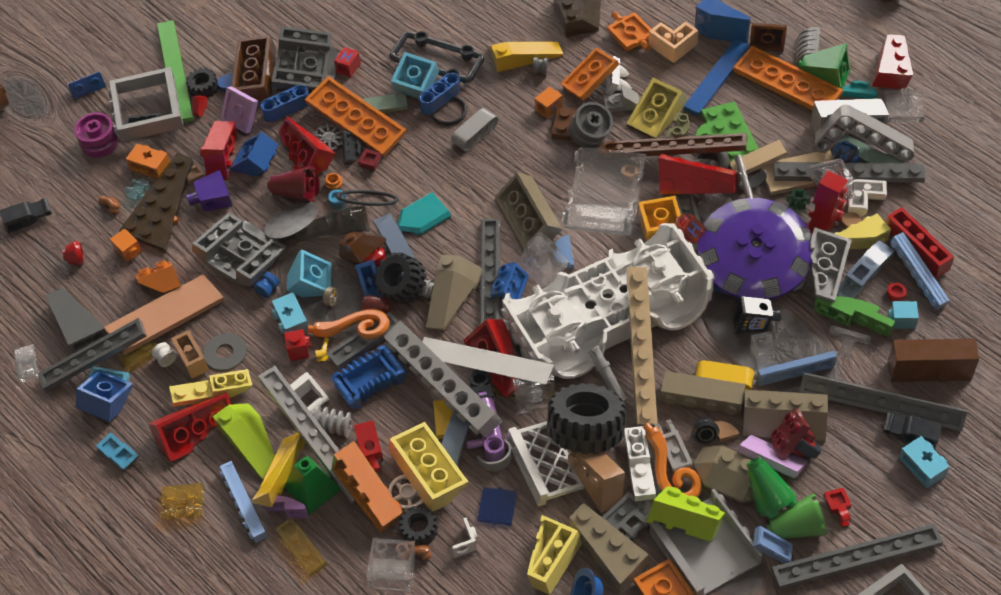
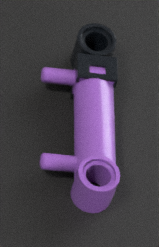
(494, 439)

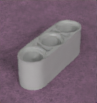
(474, 129)

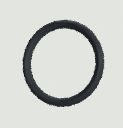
(454, 121)

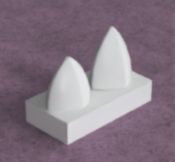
(614, 80)

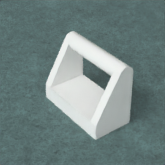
(304, 385)

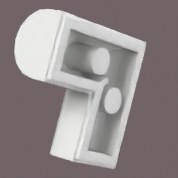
(863, 191)

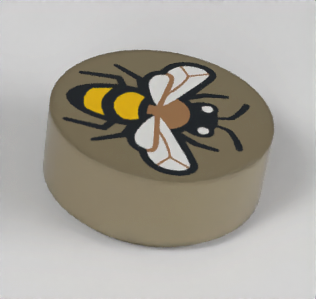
(330, 296)

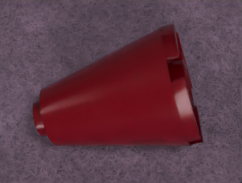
(296, 184)

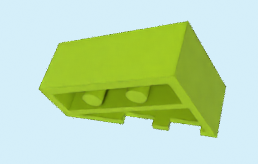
(687, 513)

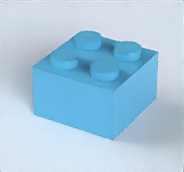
(414, 75)

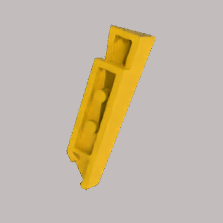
(279, 470)

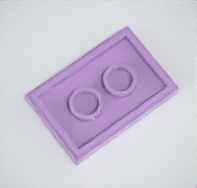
(756, 447)

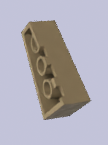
(609, 547)

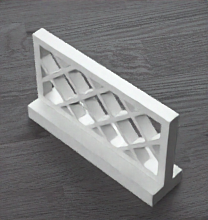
(529, 469)

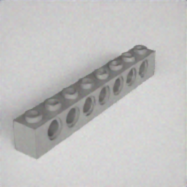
(484, 422)

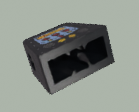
(754, 315)

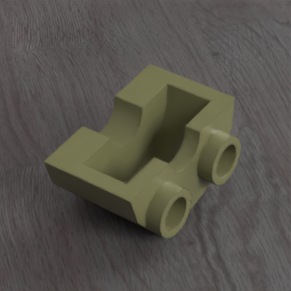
(681, 126)

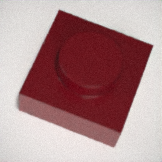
(370, 159)

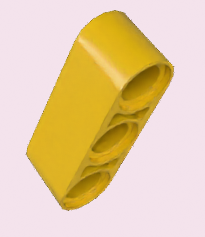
(726, 372)

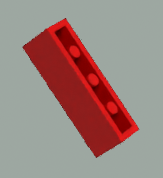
(929, 249)

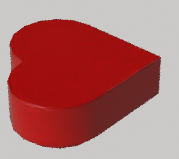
(199, 104)

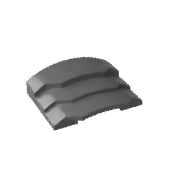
(303, 58)
(237, 250)

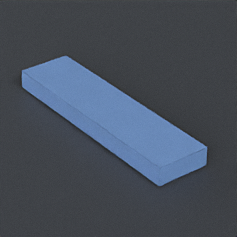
(796, 368)

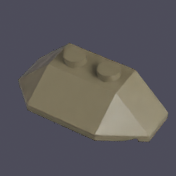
(725, 472)

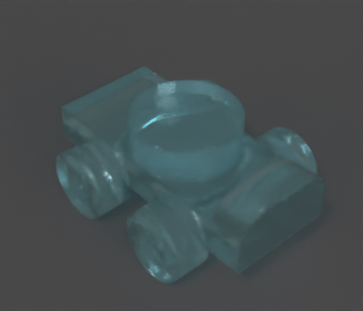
(137, 190)

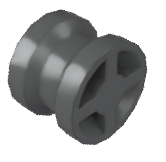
(540, 66)

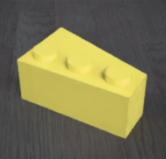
(552, 554)

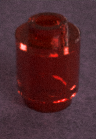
(376, 303)

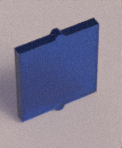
(497, 506)

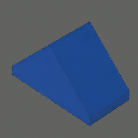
(365, 274)

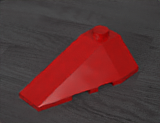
(494, 337)
(184, 429)

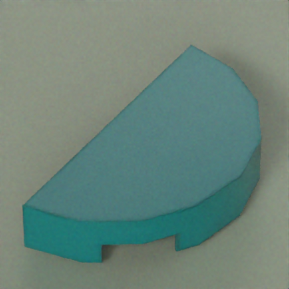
(859, 89)

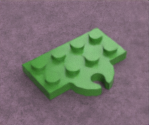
(726, 120)

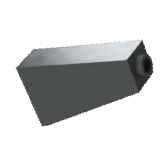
(74, 320)

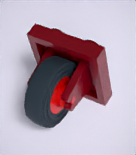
(795, 437)

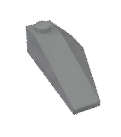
(828, 262)

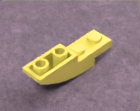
(194, 393)

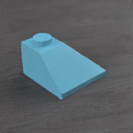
(309, 275)

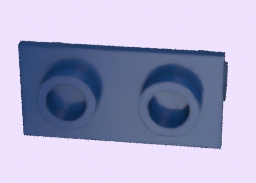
(86, 85)

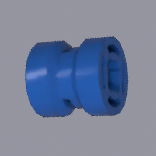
(266, 284)

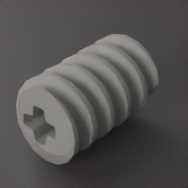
(333, 423)

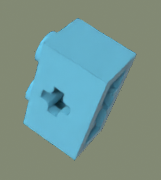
(289, 314)
(924, 462)

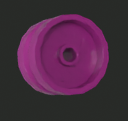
(96, 134)

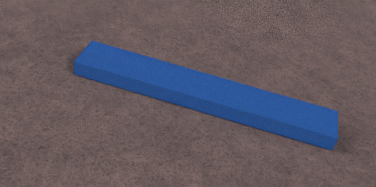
(716, 78)

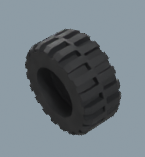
(586, 418)

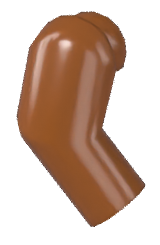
(110, 201)
(423, 551)

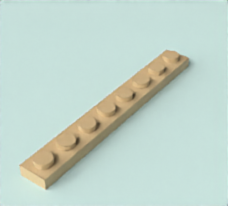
(641, 346)

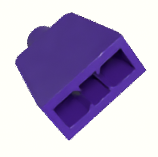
(210, 193)

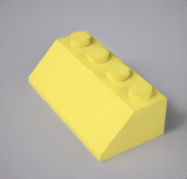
(427, 466)

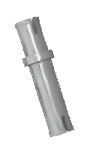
(606, 372)

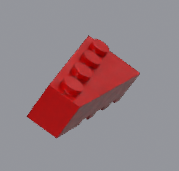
(690, 177)

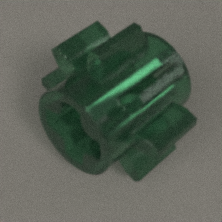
(798, 199)

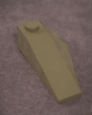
(452, 285)

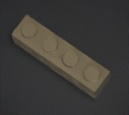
(702, 392)

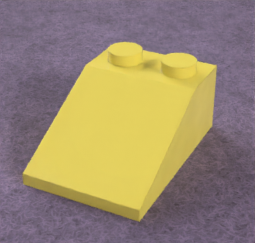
(657, 108)

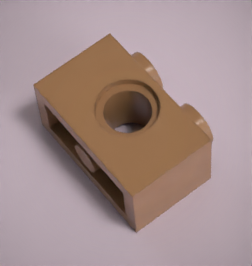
(190, 354)

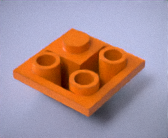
(161, 278)

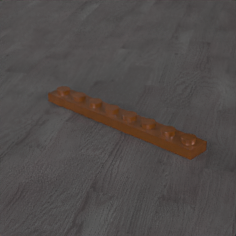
(681, 145)

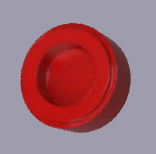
(896, 292)

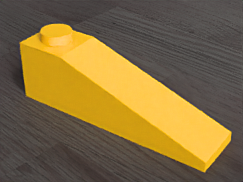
(517, 54)

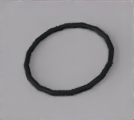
(367, 192)

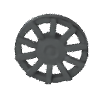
(328, 137)

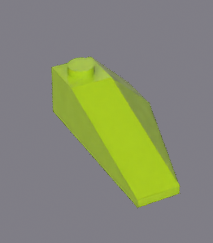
(247, 434)

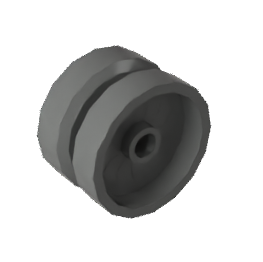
(590, 124)

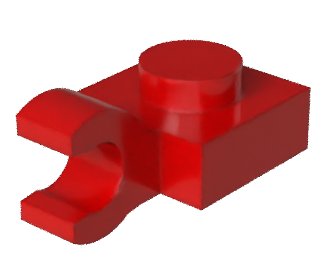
(839, 503)

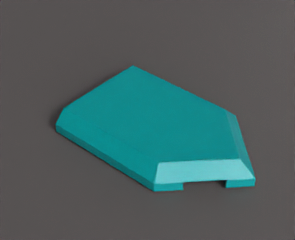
(423, 215)

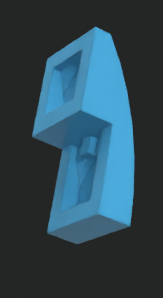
(117, 451)

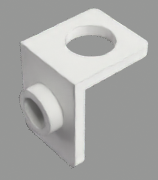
(470, 544)

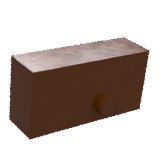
(254, 67)
(933, 360)

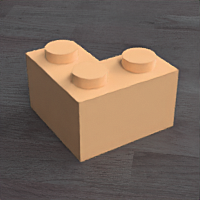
(673, 43)

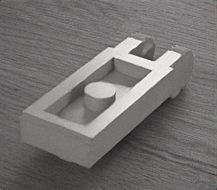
(676, 452)

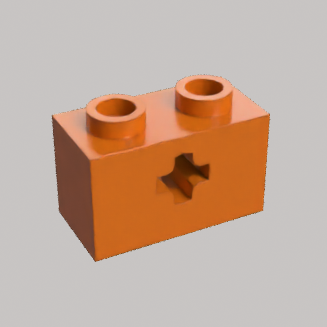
(147, 161)

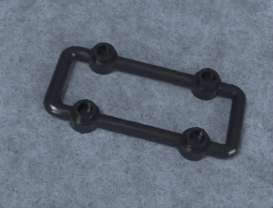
(421, 39)

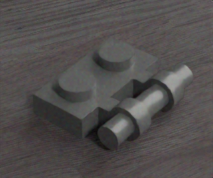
(624, 512)

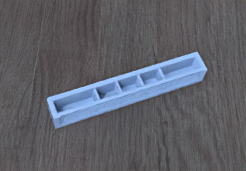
(919, 271)
(242, 502)

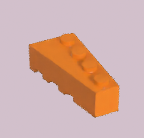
(366, 487)

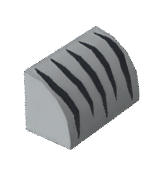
(807, 42)

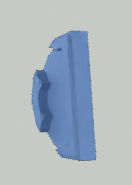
(564, 246)

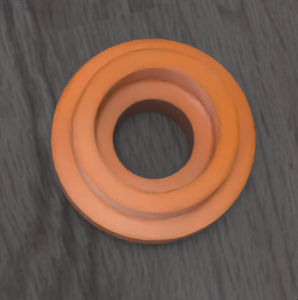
(333, 181)

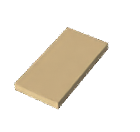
(780, 187)

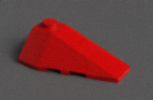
(305, 147)

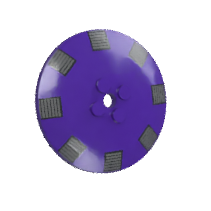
(756, 271)

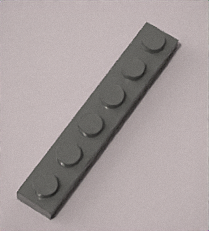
(92, 354)

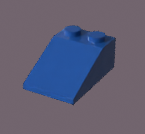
(721, 21)

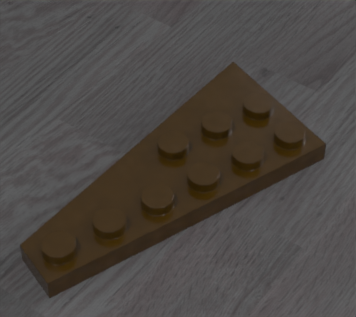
(155, 214)

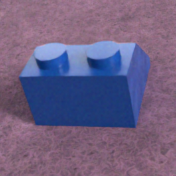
(255, 155)
(103, 395)

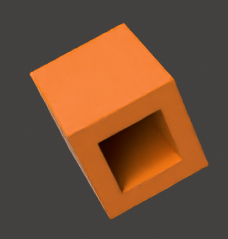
(548, 102)
(125, 245)

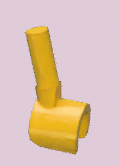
(321, 354)

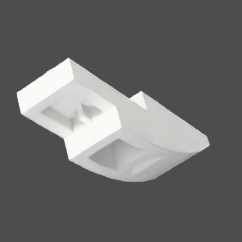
(639, 464)

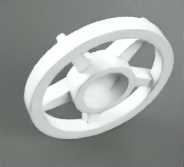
(406, 493)

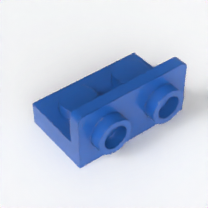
(510, 280)

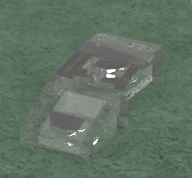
(26, 363)

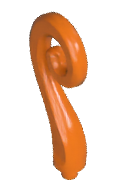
(329, 329)
(658, 442)

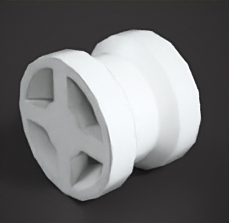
(163, 354)

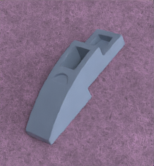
(865, 270)

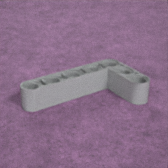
(865, 127)

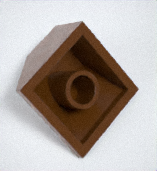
(768, 36)
(359, 246)

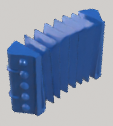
(368, 375)

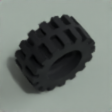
(199, 76)
(418, 515)

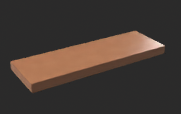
(171, 310)

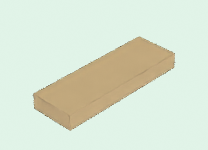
(761, 157)

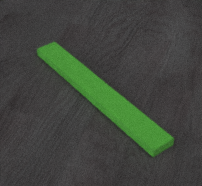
(173, 59)

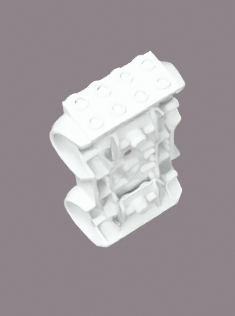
(559, 328)

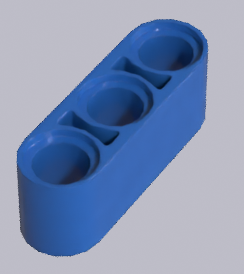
(439, 93)
(284, 103)

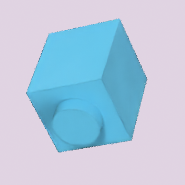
(904, 314)

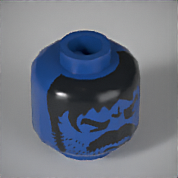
(846, 151)

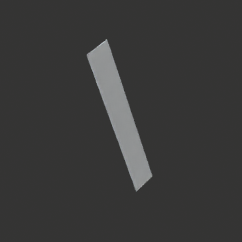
(490, 361)

